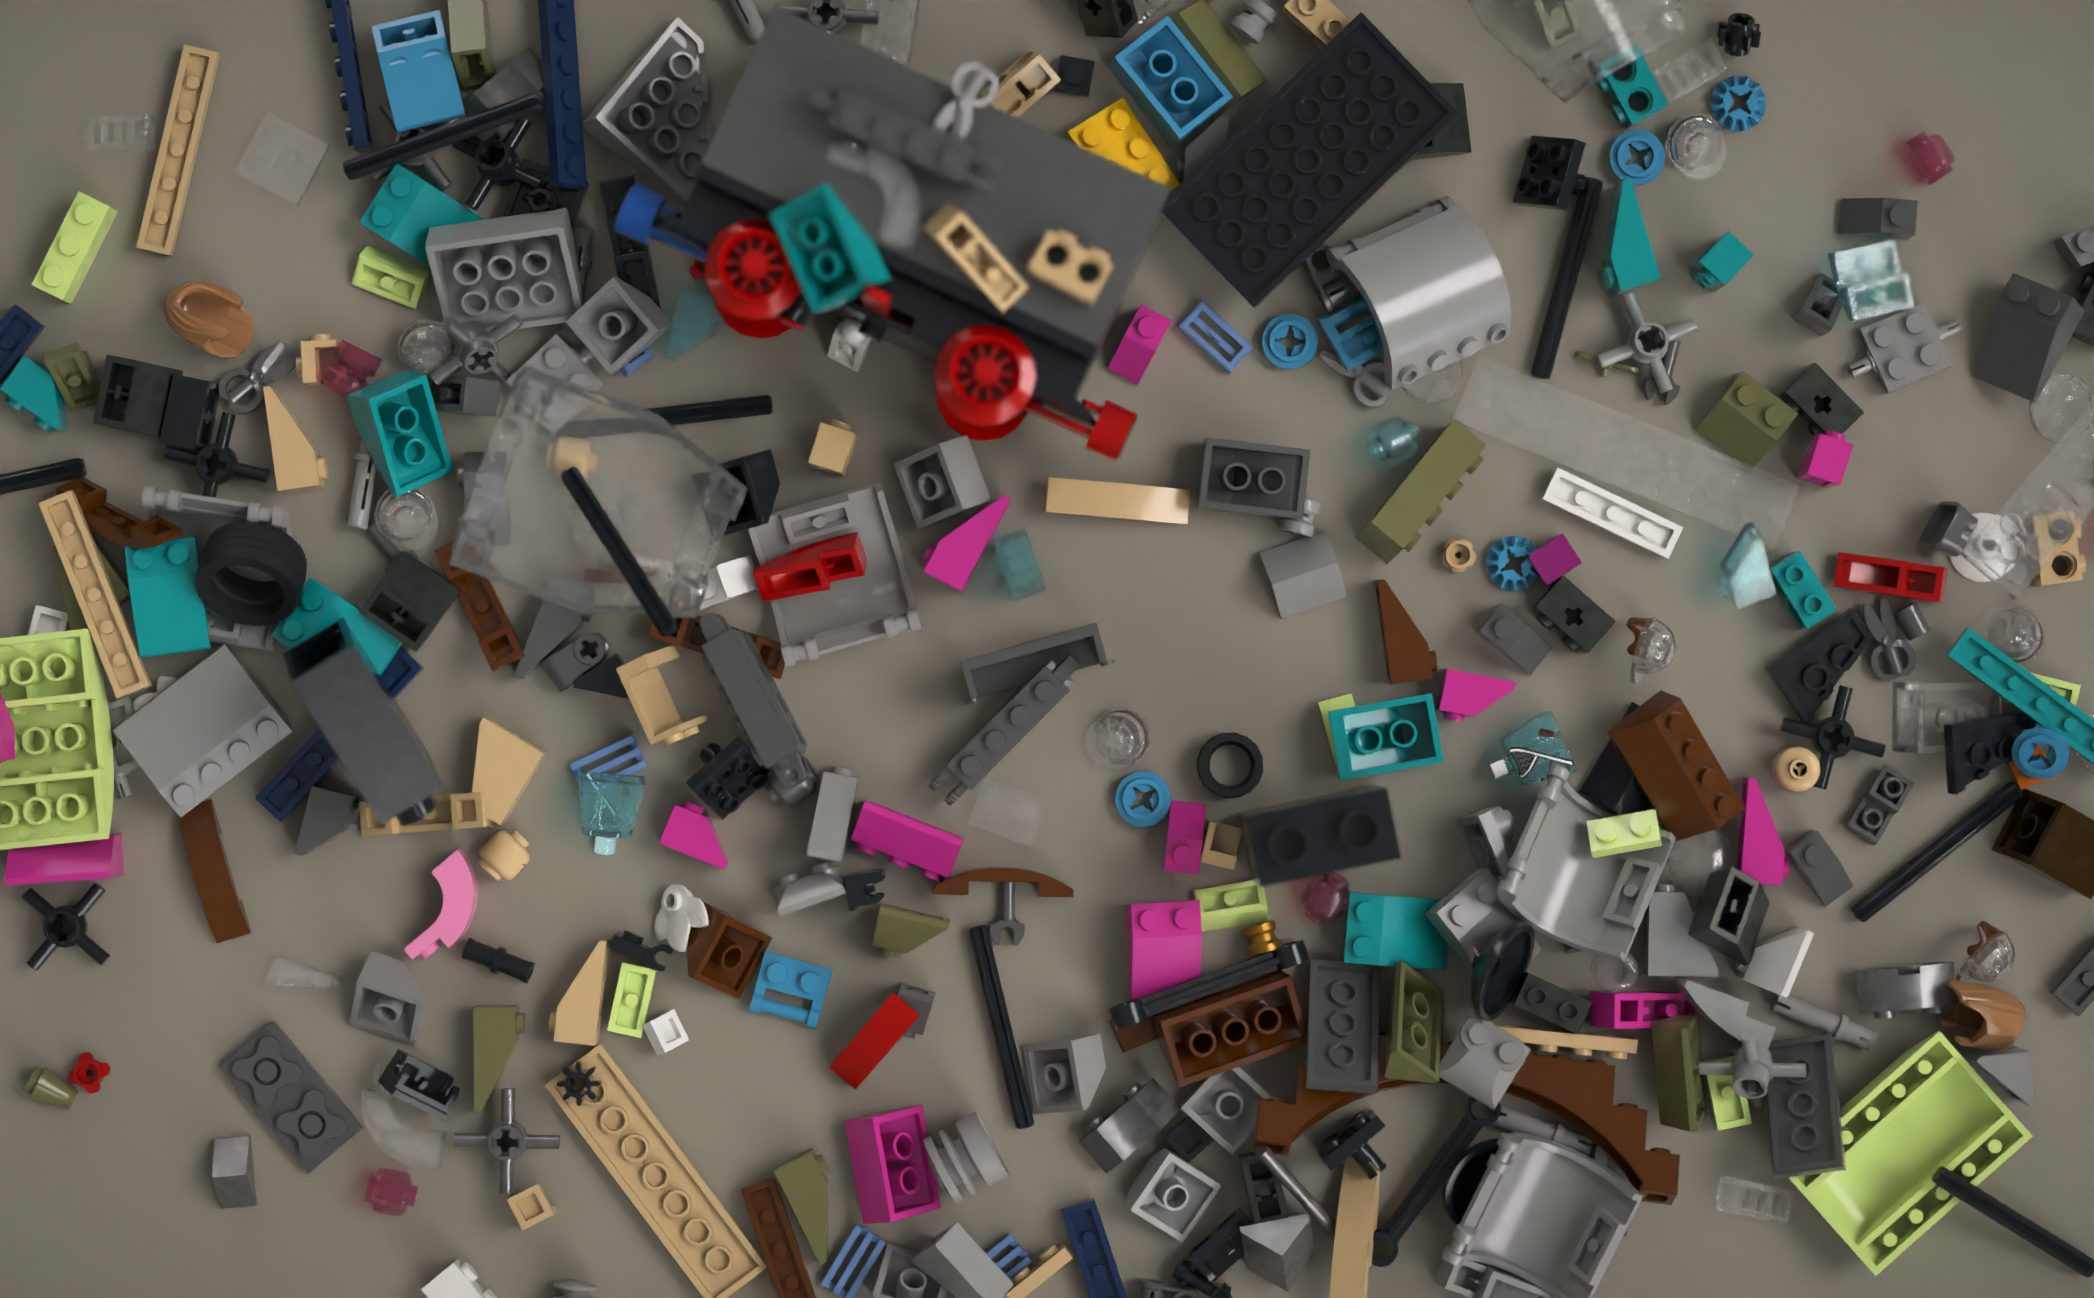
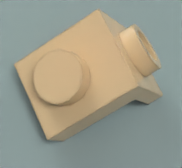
(309, 364)

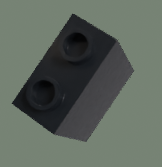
(364, 724)
(1319, 835)

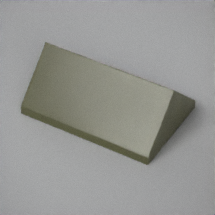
(1220, 52)
(1413, 1026)
(1677, 1072)

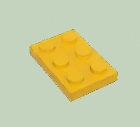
(1122, 139)

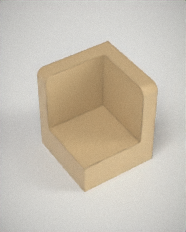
(1220, 845)
(531, 1206)

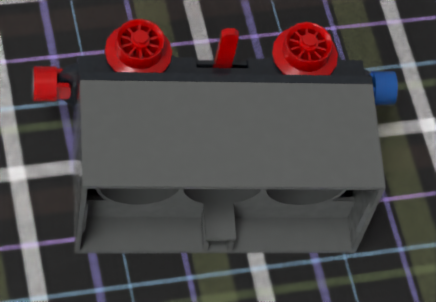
(987, 361)

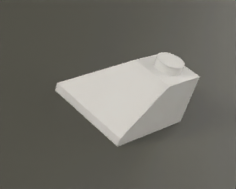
(1777, 961)

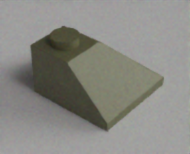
(905, 929)

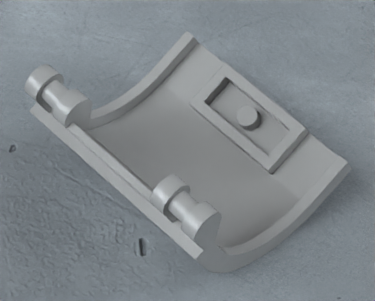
(1429, 289)
(198, 519)
(854, 607)
(1568, 892)
(1545, 1216)

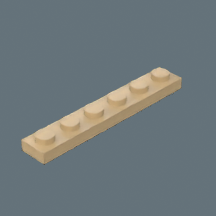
(178, 150)
(95, 594)

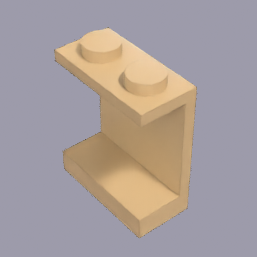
(652, 699)

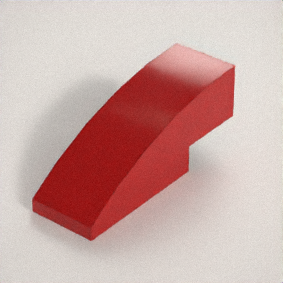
(811, 567)
(1890, 577)
(874, 1041)

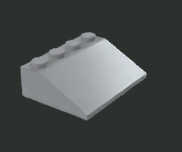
(506, 269)
(203, 730)

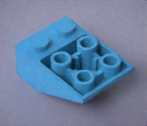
(418, 71)

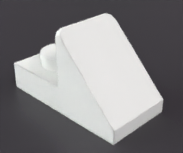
(729, 581)

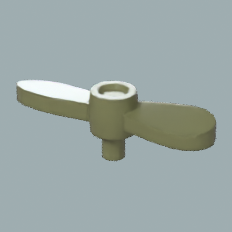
(1592, 358)

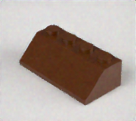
(1675, 767)
(1231, 1028)

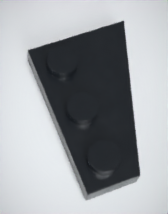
(1817, 664)
(1980, 745)

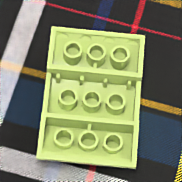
(63, 759)

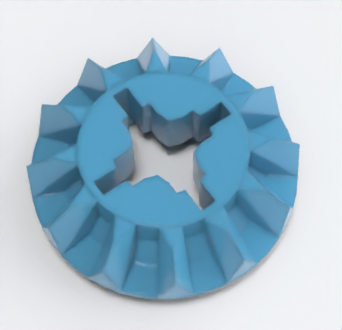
(1722, 101)
(1640, 141)
(1301, 330)
(1497, 558)
(2040, 766)
(1159, 801)

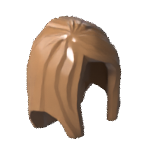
(210, 318)
(1987, 1014)

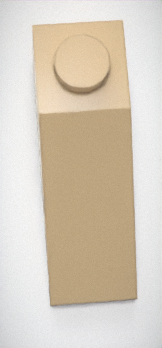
(975, 256)
(294, 454)
(581, 1007)

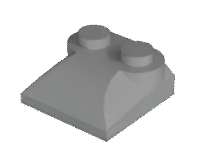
(1490, 839)
(799, 893)
(1483, 1060)
(1226, 1106)
(1171, 1193)

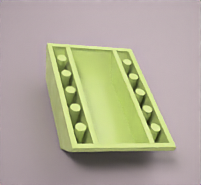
(1896, 1133)

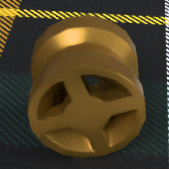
(1261, 937)

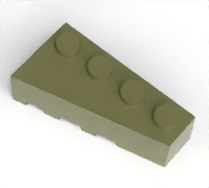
(1422, 491)

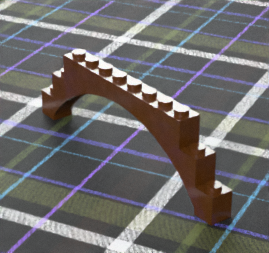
(1567, 1087)

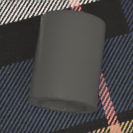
(1912, 621)

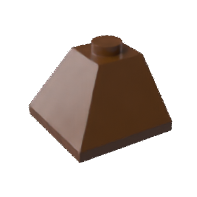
(725, 951)

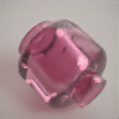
(1928, 158)
(1326, 897)
(390, 1191)

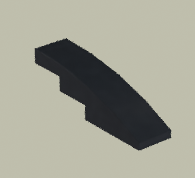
(631, 258)

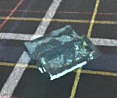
(1870, 280)

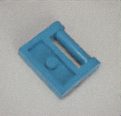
(1355, 344)
(793, 978)

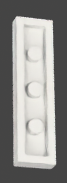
(1612, 513)

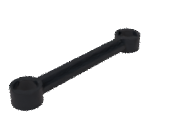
(1208, 984)
(1431, 1180)

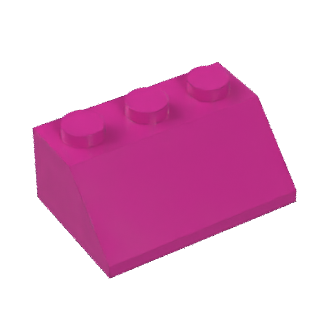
(906, 840)
(65, 862)
(892, 1165)

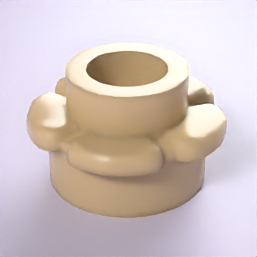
(1465, 548)

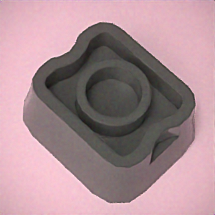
(1948, 529)

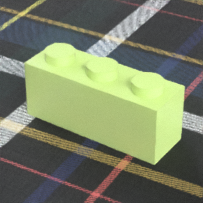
(75, 247)

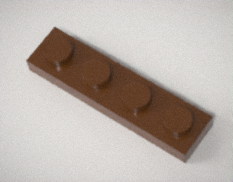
(778, 1240)

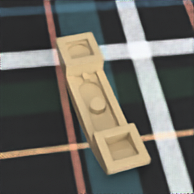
(452, 812)

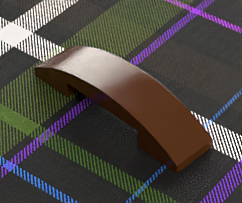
(114, 522)
(484, 612)
(691, 637)
(212, 873)
(959, 883)

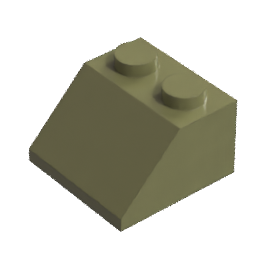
(1746, 420)

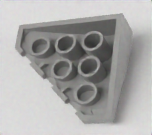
(658, 112)

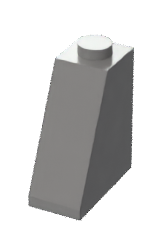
(833, 814)
(1666, 938)
(961, 1265)

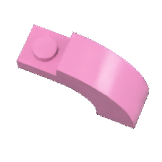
(458, 908)

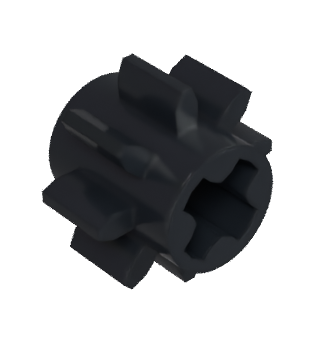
(1739, 34)
(569, 1082)

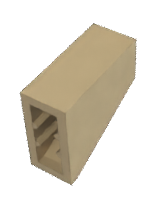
(503, 769)

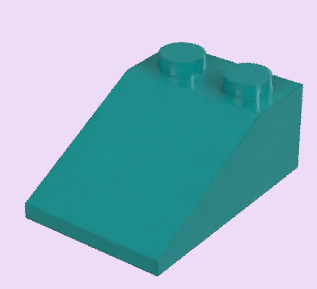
(407, 210)
(827, 249)
(1627, 253)
(401, 430)
(165, 598)
(323, 606)
(1386, 736)
(1391, 929)

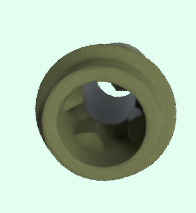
(49, 1088)

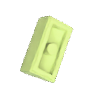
(390, 276)
(1231, 905)

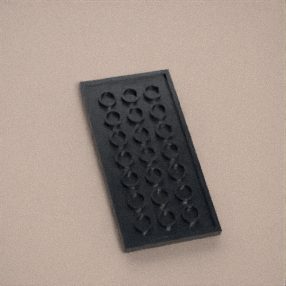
(1308, 160)

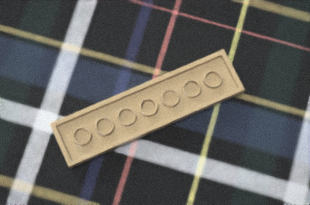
(659, 1179)

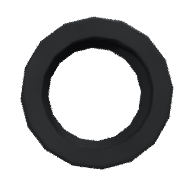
(1248, 746)

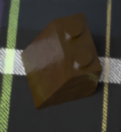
(2050, 842)

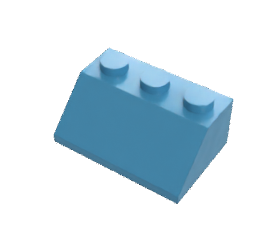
(1170, 81)

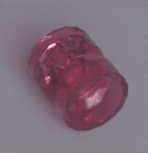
(350, 358)

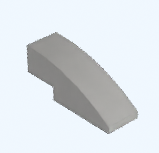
(1724, 1012)
(1483, 1281)

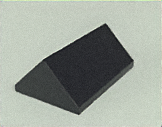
(1613, 783)

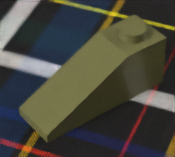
(494, 1040)
(807, 1192)

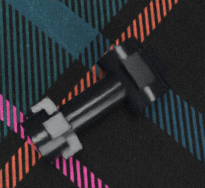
(1186, 1273)

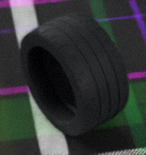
(245, 599)

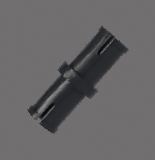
(498, 960)

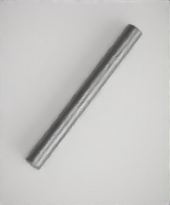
(1297, 1189)

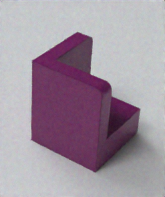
(1554, 559)

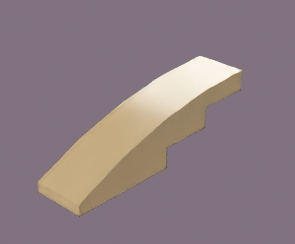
(1116, 500)
(1354, 1232)

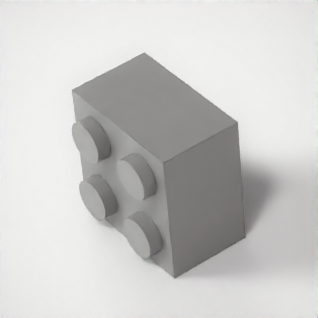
(942, 482)

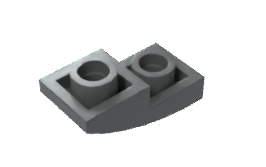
(1879, 805)

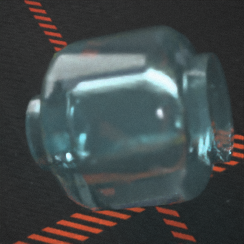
(1393, 441)

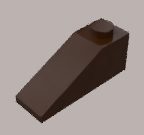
(1404, 646)

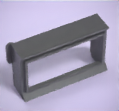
(1015, 664)

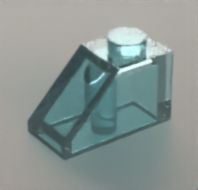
(693, 323)
(1746, 570)

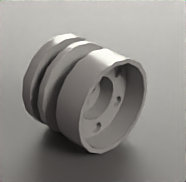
(965, 1158)

